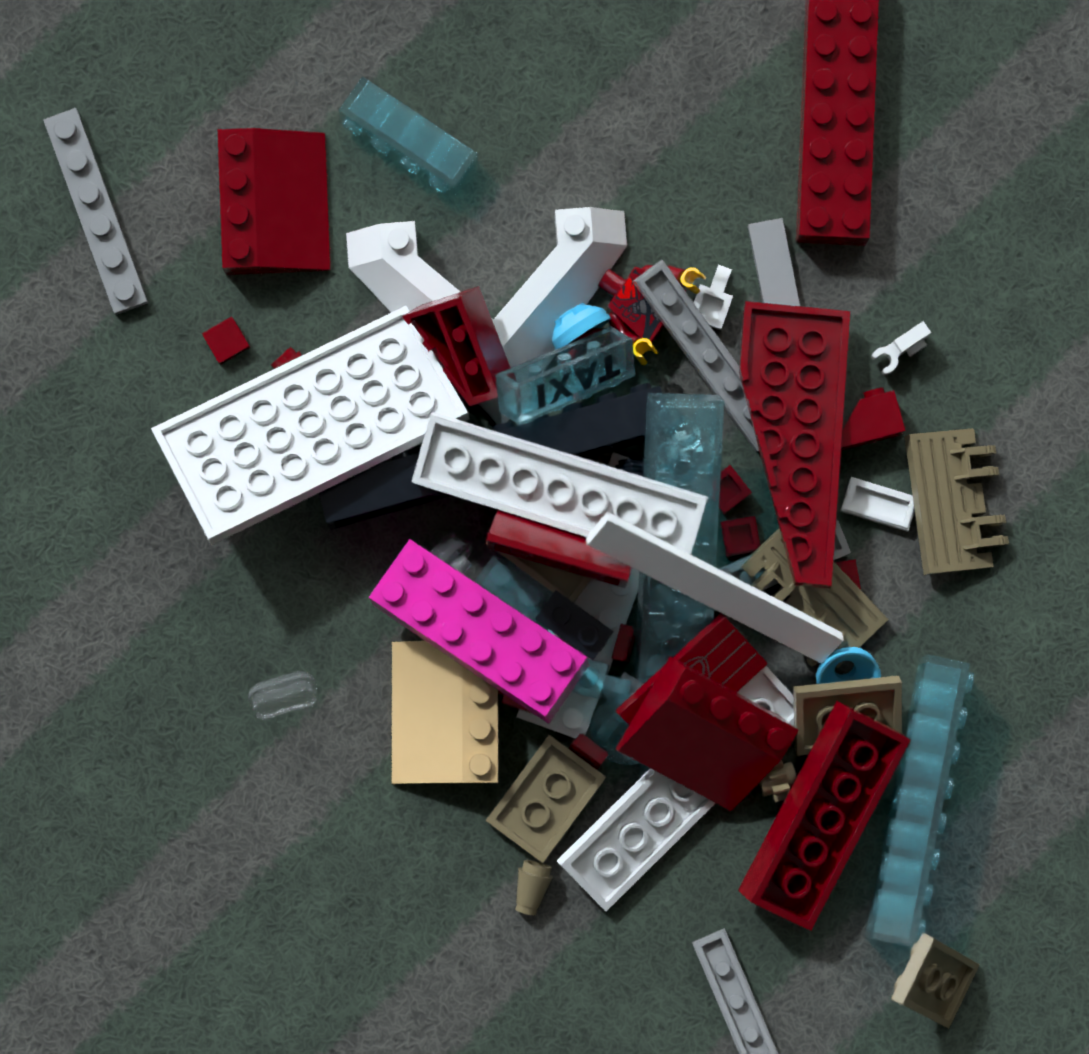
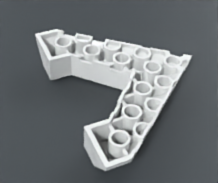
(586, 248)

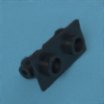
(574, 625)

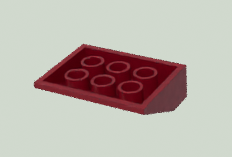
(273, 201)
(554, 548)
(705, 735)

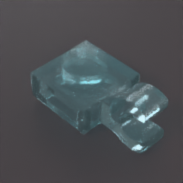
(596, 679)

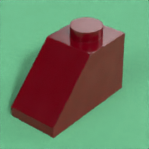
(873, 419)

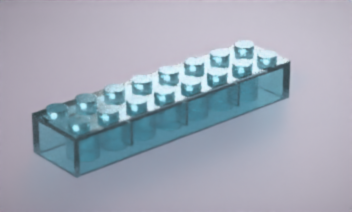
(686, 453)
(918, 801)

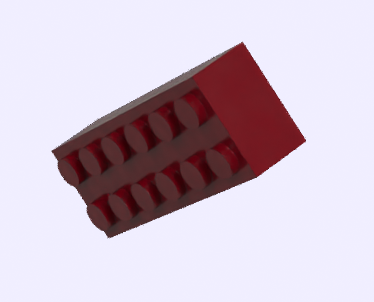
(823, 815)

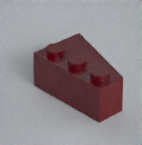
(464, 341)

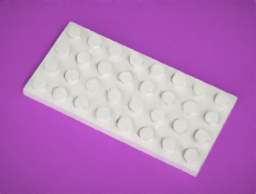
(307, 425)

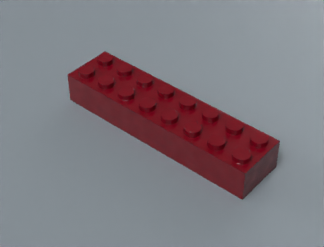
(837, 122)

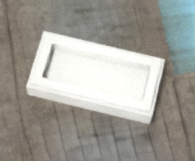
(878, 504)

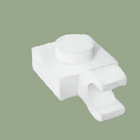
(712, 301)
(909, 342)

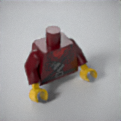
(632, 312)

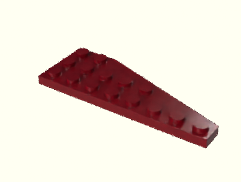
(795, 398)

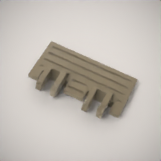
(947, 502)
(839, 607)

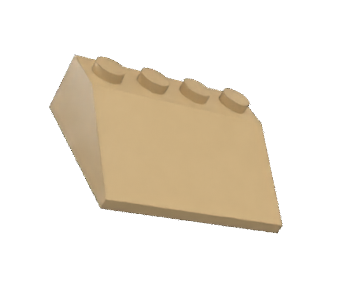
(441, 719)

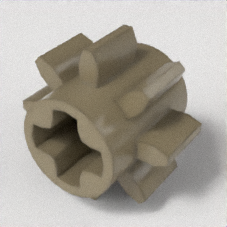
(778, 781)

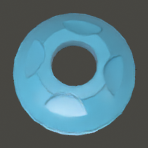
(577, 322)
(864, 666)

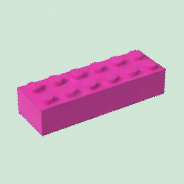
(479, 631)

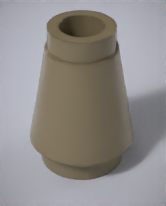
(532, 885)

